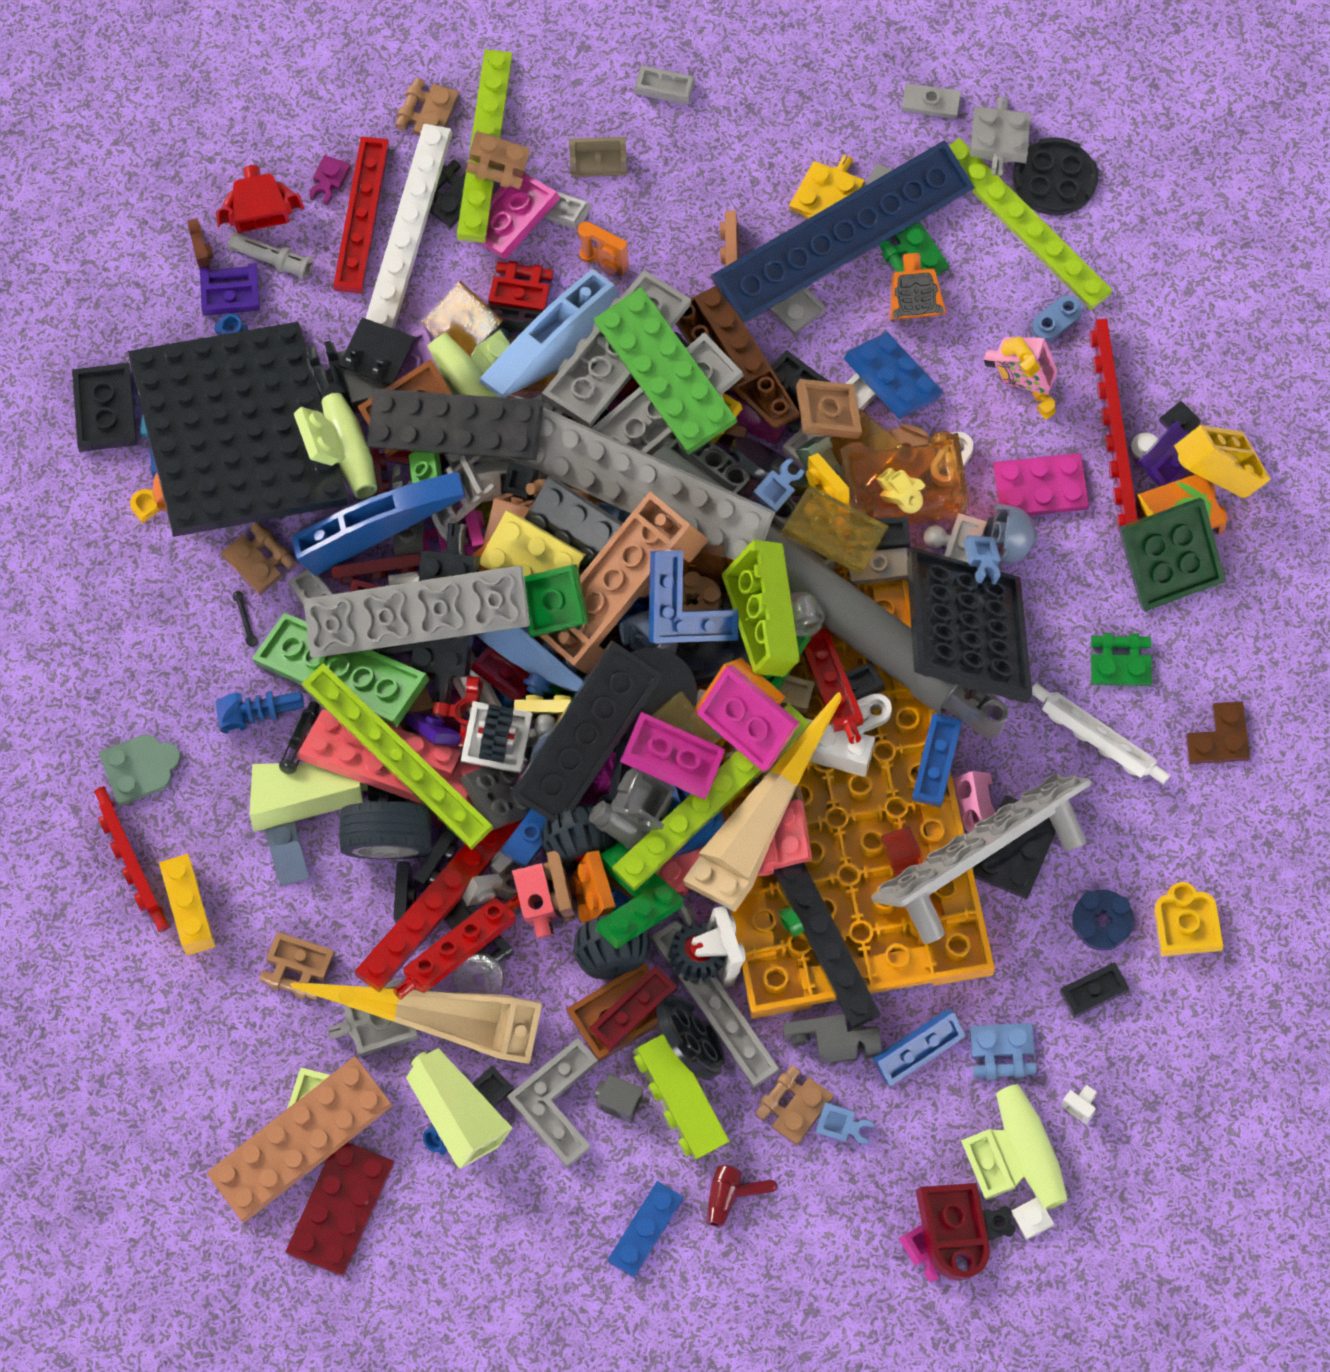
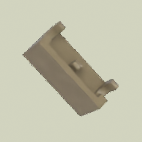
(598, 156)

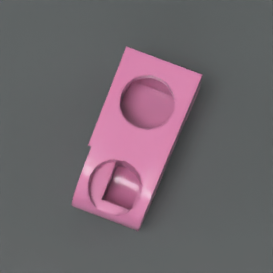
(973, 797)

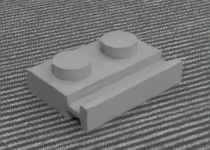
(798, 311)

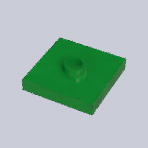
(555, 601)

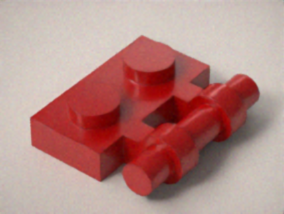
(520, 293)

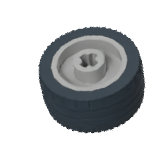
(385, 830)

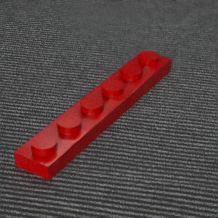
(361, 215)

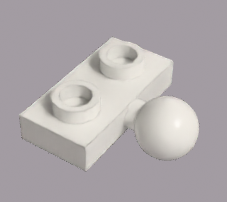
(936, 536)

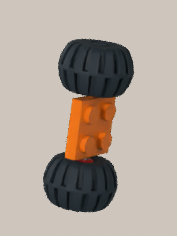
(580, 849)

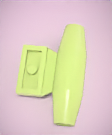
(462, 371)
(340, 440)
(1016, 1153)

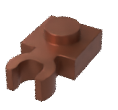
(202, 250)

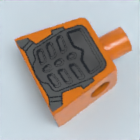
(915, 291)

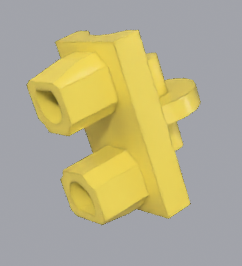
(901, 490)

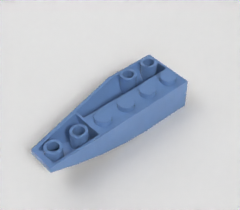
(534, 657)

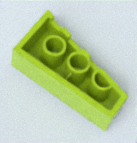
(761, 594)
(681, 1097)

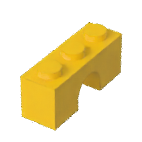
(187, 904)

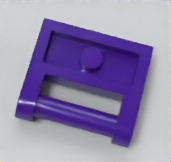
(230, 296)

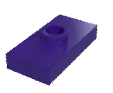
(432, 728)

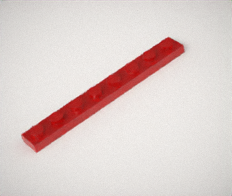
(1112, 417)
(430, 909)

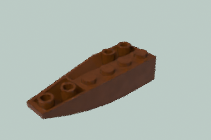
(759, 385)

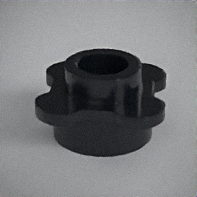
(1006, 1227)

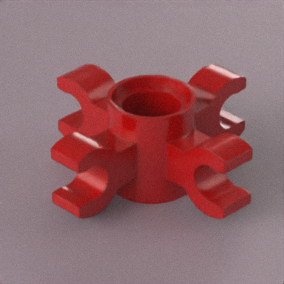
(446, 711)

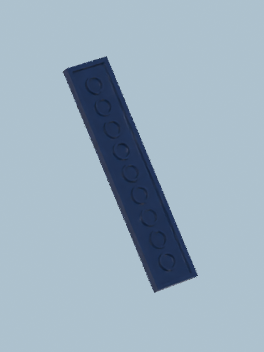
(842, 232)

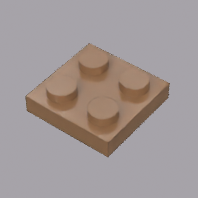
(828, 408)

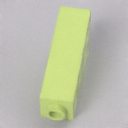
(292, 797)
(456, 1108)

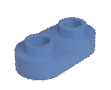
(1058, 318)

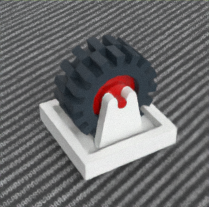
(496, 737)
(708, 950)

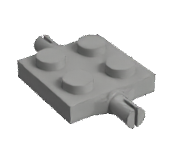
(1000, 135)
(371, 1031)

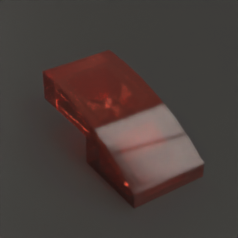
(901, 850)

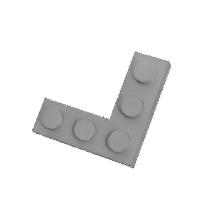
(536, 1097)

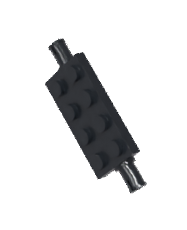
(453, 655)

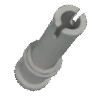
(282, 259)

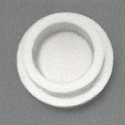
(1142, 443)

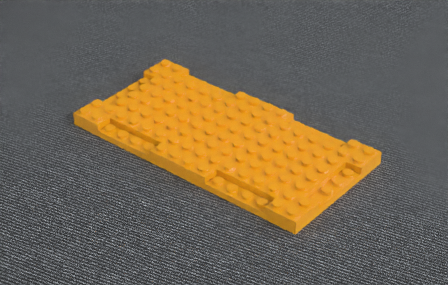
(849, 862)

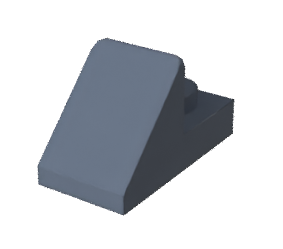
(287, 853)

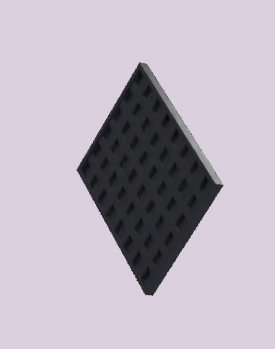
(229, 431)

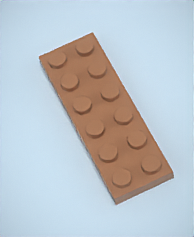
(299, 1139)

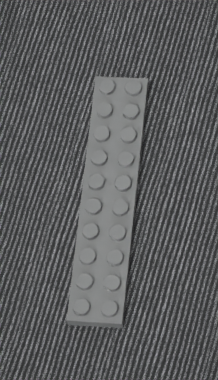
(627, 475)

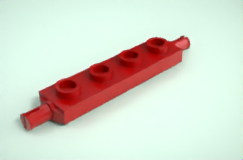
(830, 680)
(133, 871)
(458, 946)

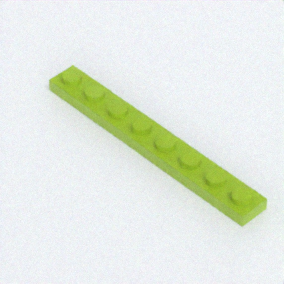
(488, 120)
(1031, 229)
(397, 756)
(693, 815)

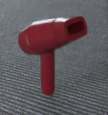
(725, 1189)

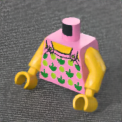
(1028, 366)

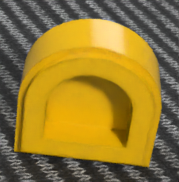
(143, 504)

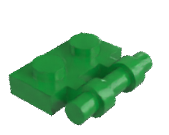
(914, 240)
(1121, 669)

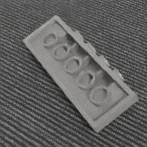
(595, 372)
(637, 420)

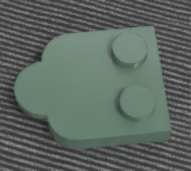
(139, 767)

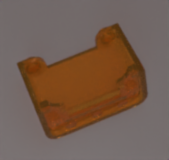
(935, 463)

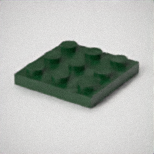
(1172, 554)

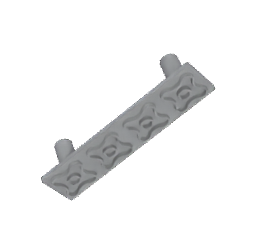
(417, 612)
(989, 835)

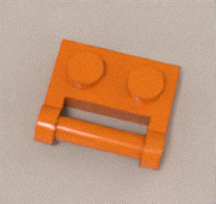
(611, 251)

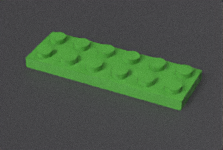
(665, 370)
(376, 679)

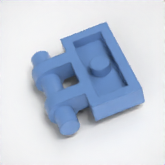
(1002, 1041)

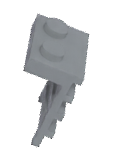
(450, 513)

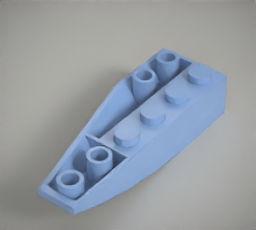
(551, 336)

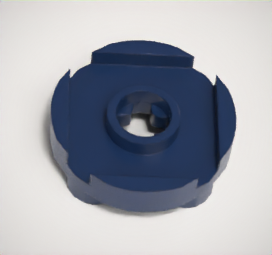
(1088, 929)

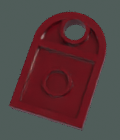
(953, 1228)

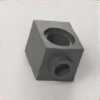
(618, 1098)

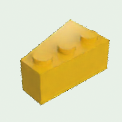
(1223, 459)

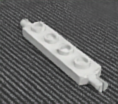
(1098, 734)

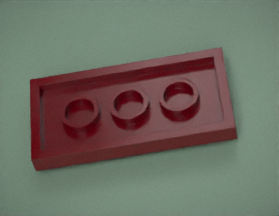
(339, 1208)

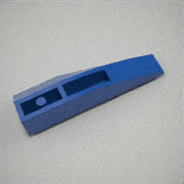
(372, 521)

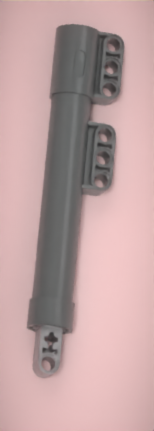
(846, 609)

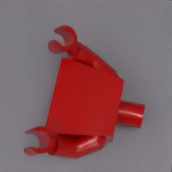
(257, 202)

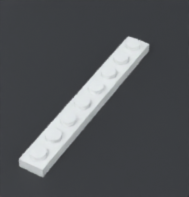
(409, 225)

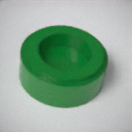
(790, 921)

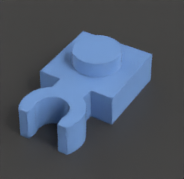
(775, 488)
(984, 554)
(838, 1122)

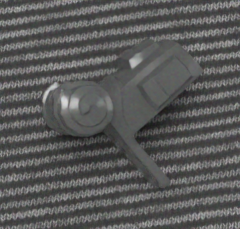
(635, 809)

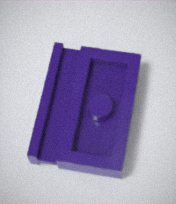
(1162, 458)

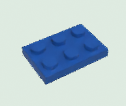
(893, 375)

